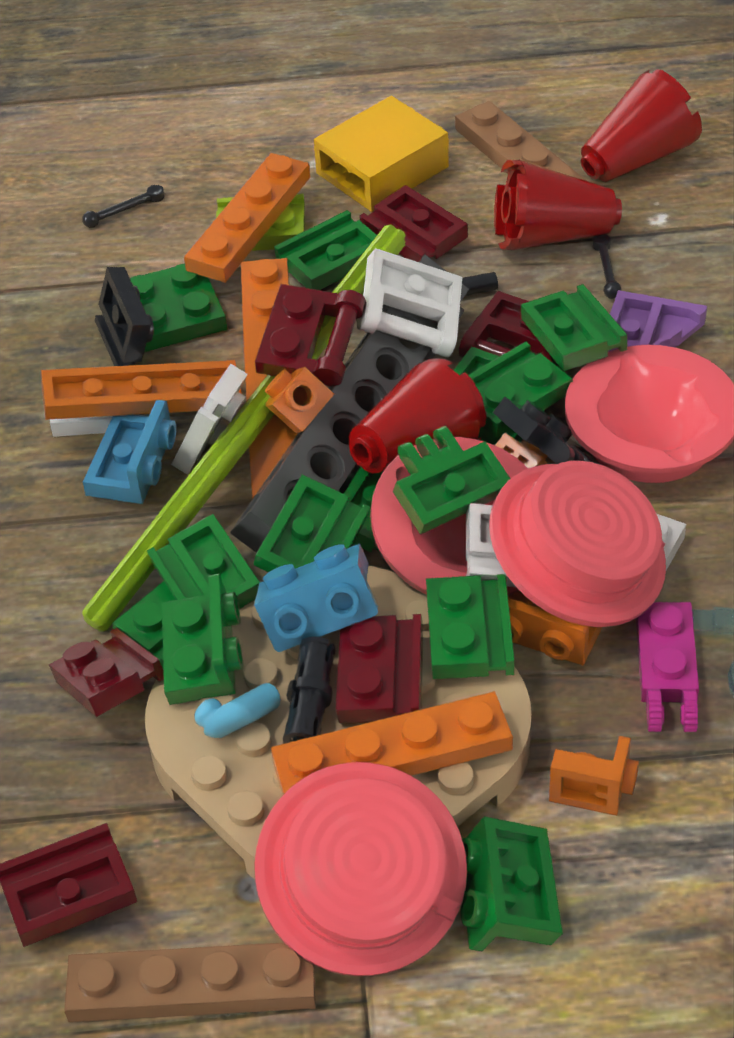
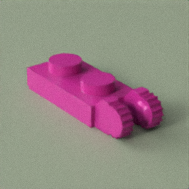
(668, 663)

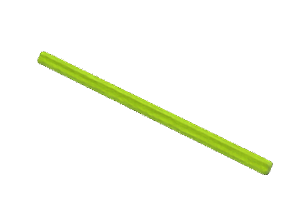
(213, 467)

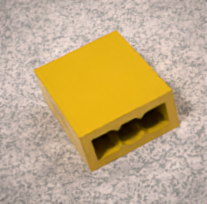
(381, 152)

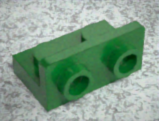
(200, 645)
(509, 885)

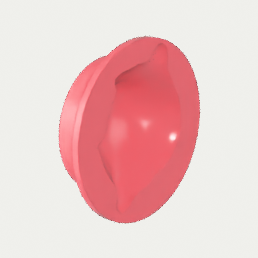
(652, 412)
(579, 542)
(434, 552)
(360, 869)

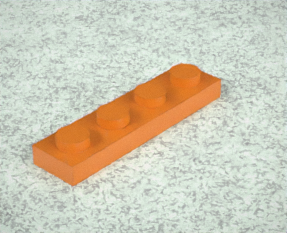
(247, 217)
(128, 388)
(406, 742)

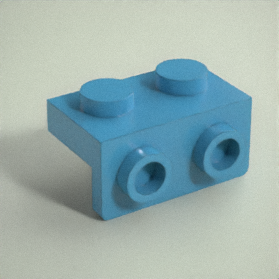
(131, 455)
(315, 596)

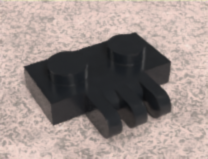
(541, 430)

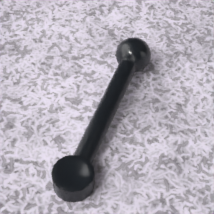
(154, 194)
(602, 244)

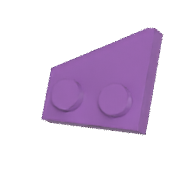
(656, 319)

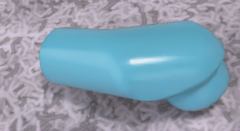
(223, 720)

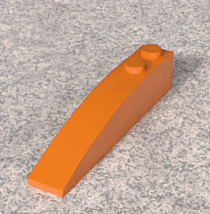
(259, 290)

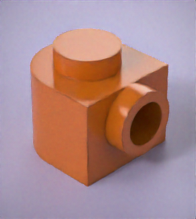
(297, 397)

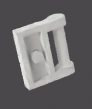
(416, 290)

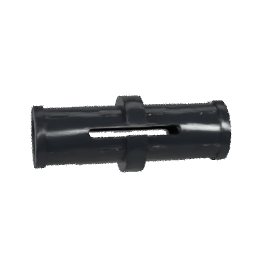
(310, 689)

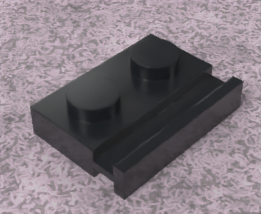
(123, 319)

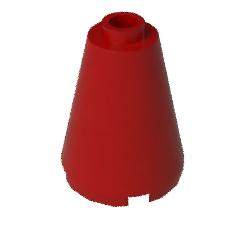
(641, 128)
(550, 207)
(417, 405)

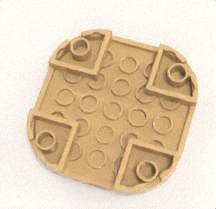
(234, 776)

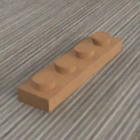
(505, 140)
(187, 982)

